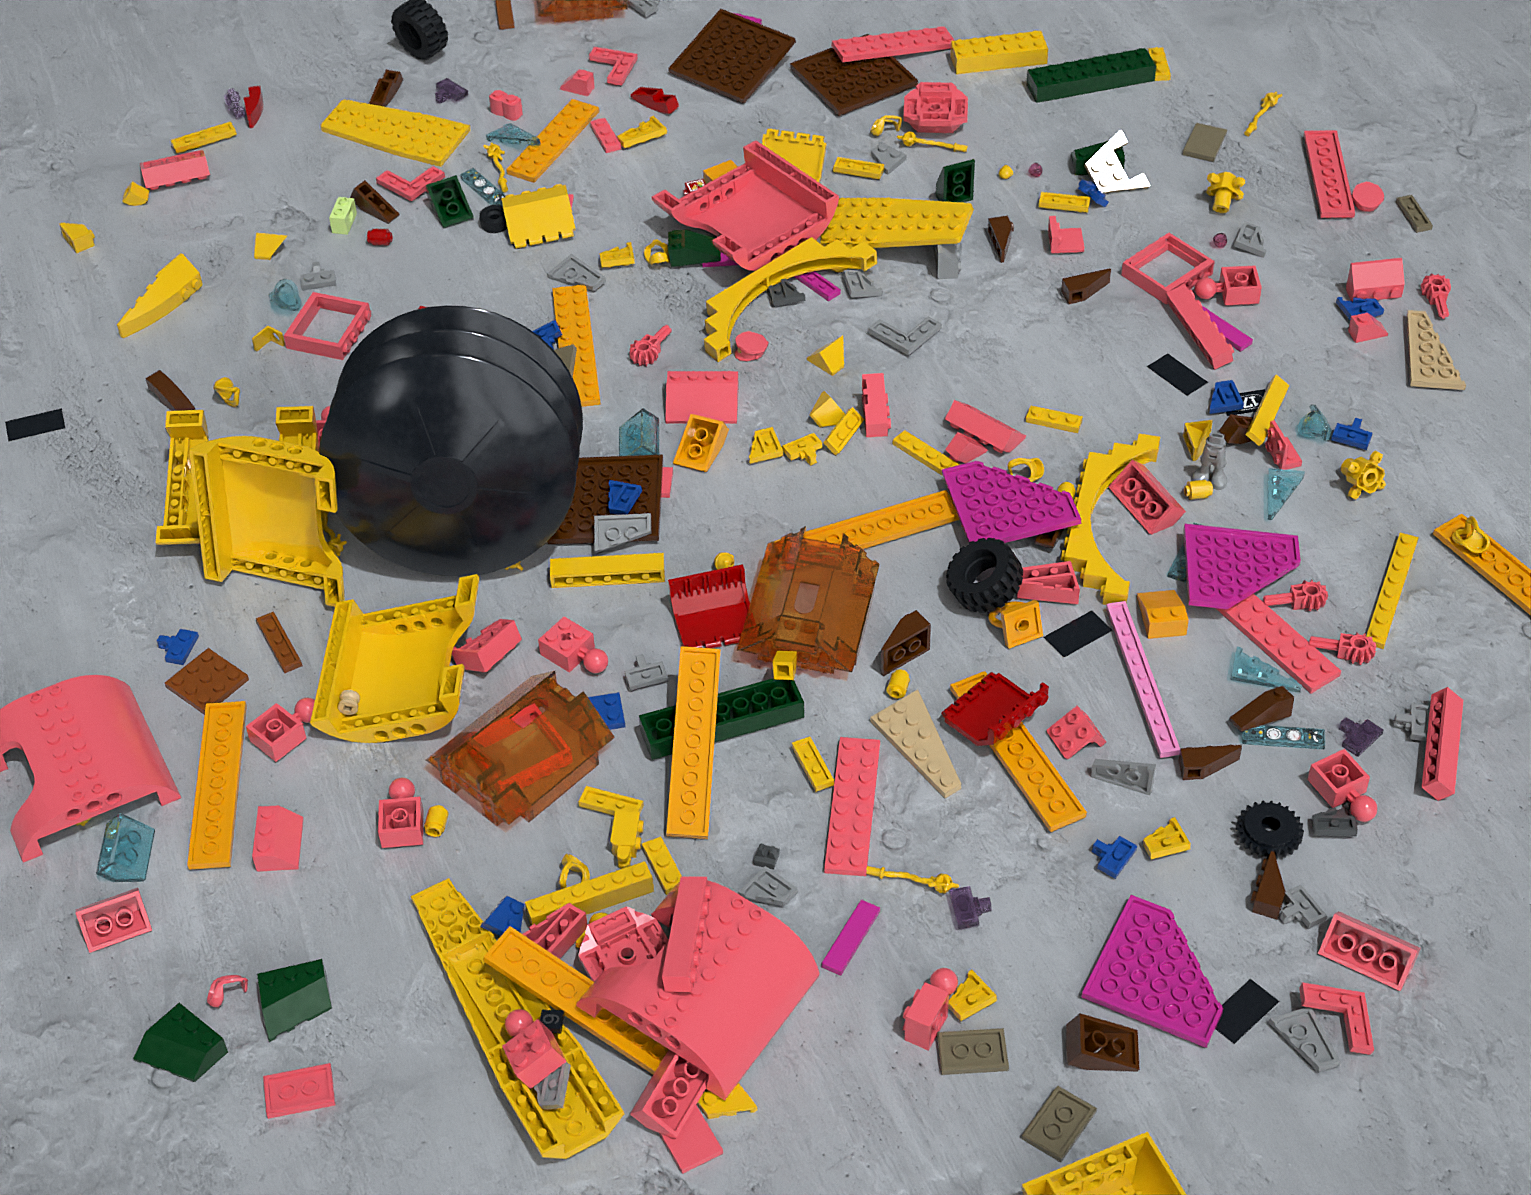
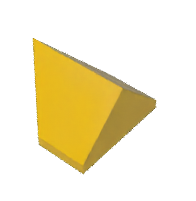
(266, 245)
(829, 357)
(826, 411)
(1195, 437)

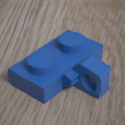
(1089, 188)
(549, 332)
(1352, 435)
(178, 646)
(1114, 856)

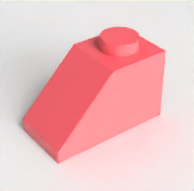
(579, 83)
(1366, 327)
(964, 448)

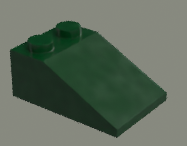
(956, 182)
(449, 201)
(691, 248)

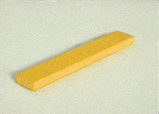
(1267, 410)

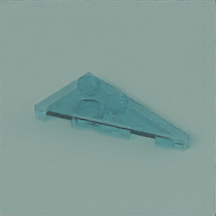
(512, 134)
(1280, 487)
(1255, 671)

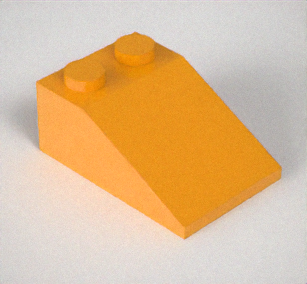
(701, 443)
(1163, 614)

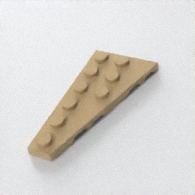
(1428, 358)
(914, 735)

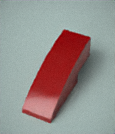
(655, 99)
(254, 105)

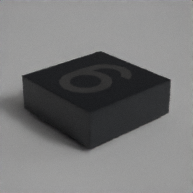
(553, 1020)

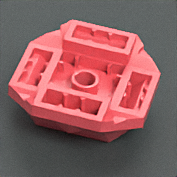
(935, 107)
(619, 936)

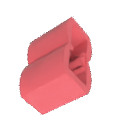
(505, 105)

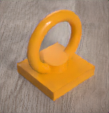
(1019, 622)

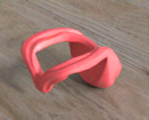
(216, 995)

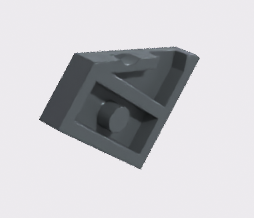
(785, 293)
(1335, 822)

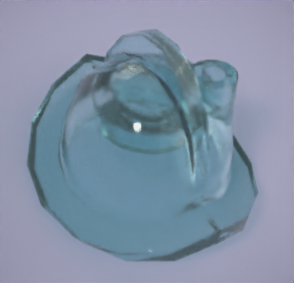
(285, 295)
(1314, 425)

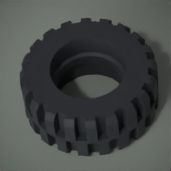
(419, 29)
(997, 587)

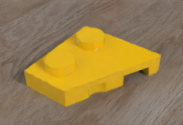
(617, 256)
(1166, 840)
(971, 997)
(715, 1106)

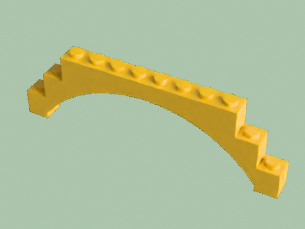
(804, 258)
(1080, 545)

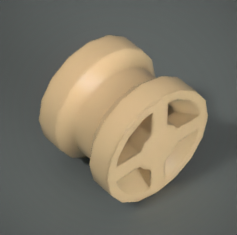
(349, 702)

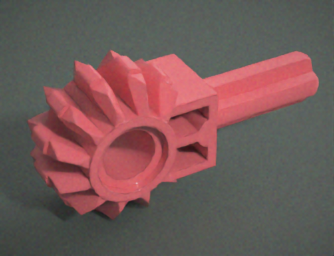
(1436, 290)
(649, 347)
(1301, 596)
(1349, 647)

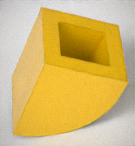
(135, 195)
(785, 665)

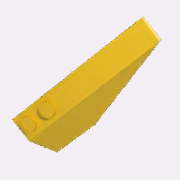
(170, 289)

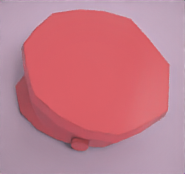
(1367, 196)
(750, 346)

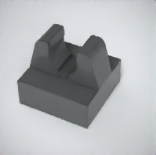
(766, 856)

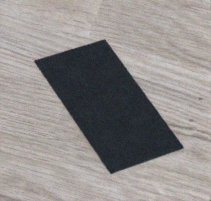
(1177, 374)
(35, 424)
(1078, 633)
(1244, 1010)

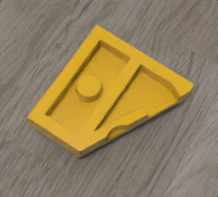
(765, 446)

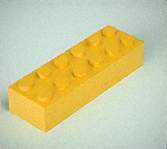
(999, 52)

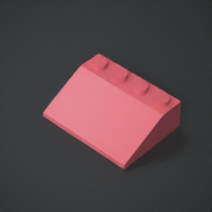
(174, 169)
(702, 394)

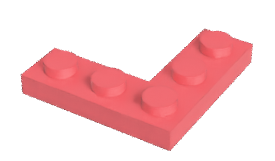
(622, 62)
(412, 189)
(1349, 1003)

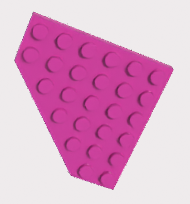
(1006, 505)
(1234, 563)
(1154, 975)

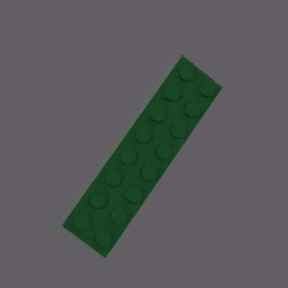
(1091, 75)
(737, 714)

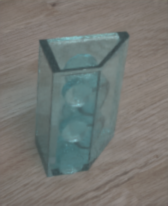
(639, 435)
(125, 850)

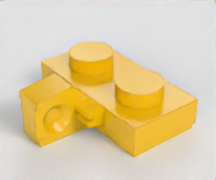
(803, 448)

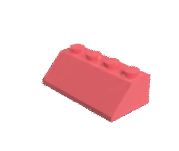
(984, 427)
(1146, 498)
(1369, 950)
(670, 1095)

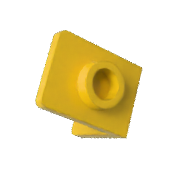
(265, 336)

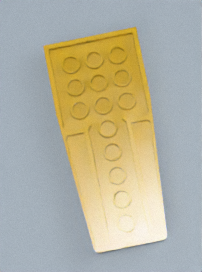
(396, 131)
(897, 222)

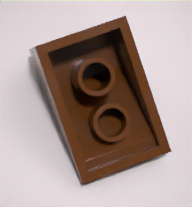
(906, 642)
(1101, 1045)

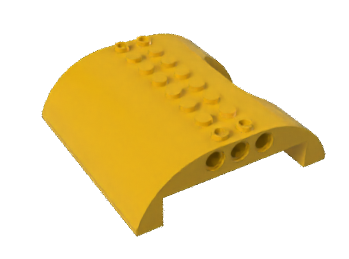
(188, 430)
(263, 512)
(397, 667)

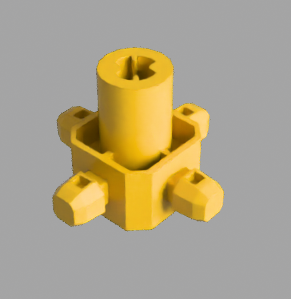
(1224, 188)
(1364, 474)

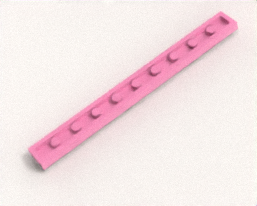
(1143, 680)

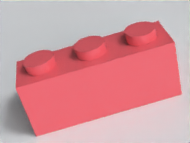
(1376, 279)
(277, 839)
(113, 920)

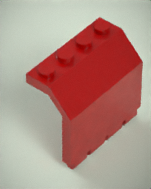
(710, 607)
(992, 709)

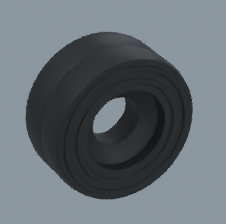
(493, 219)

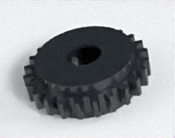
(1255, 820)

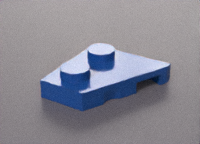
(622, 497)
(507, 913)

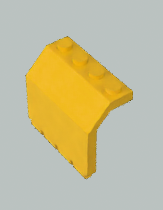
(798, 151)
(538, 215)

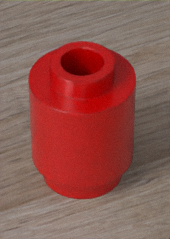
(379, 236)

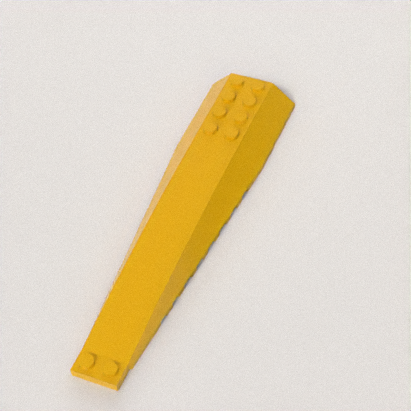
(487, 999)

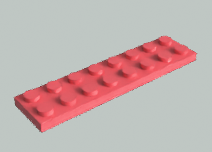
(892, 44)
(1329, 174)
(1282, 643)
(852, 807)

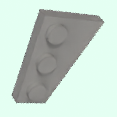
(576, 272)
(620, 529)
(1129, 775)
(1307, 1036)

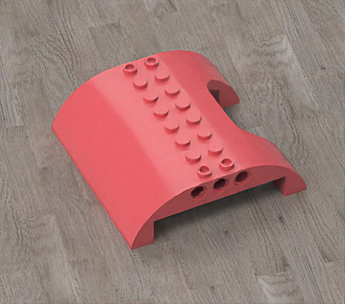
(756, 208)
(85, 755)
(744, 991)

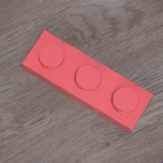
(605, 135)

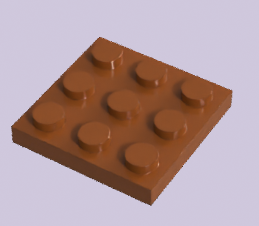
(206, 680)

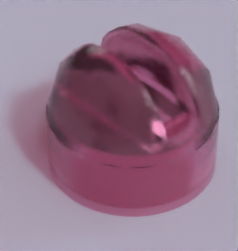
(1035, 169)
(1220, 240)

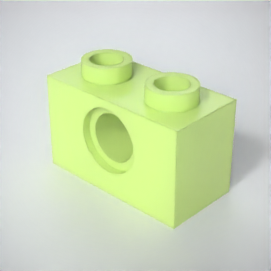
(343, 215)

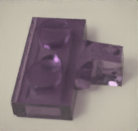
(449, 89)
(232, 99)
(1359, 736)
(968, 907)

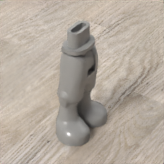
(1214, 455)

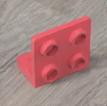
(1064, 239)
(1281, 448)
(1074, 732)

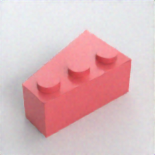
(874, 405)
(1050, 583)
(488, 647)
(559, 930)

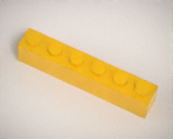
(607, 570)
(594, 893)

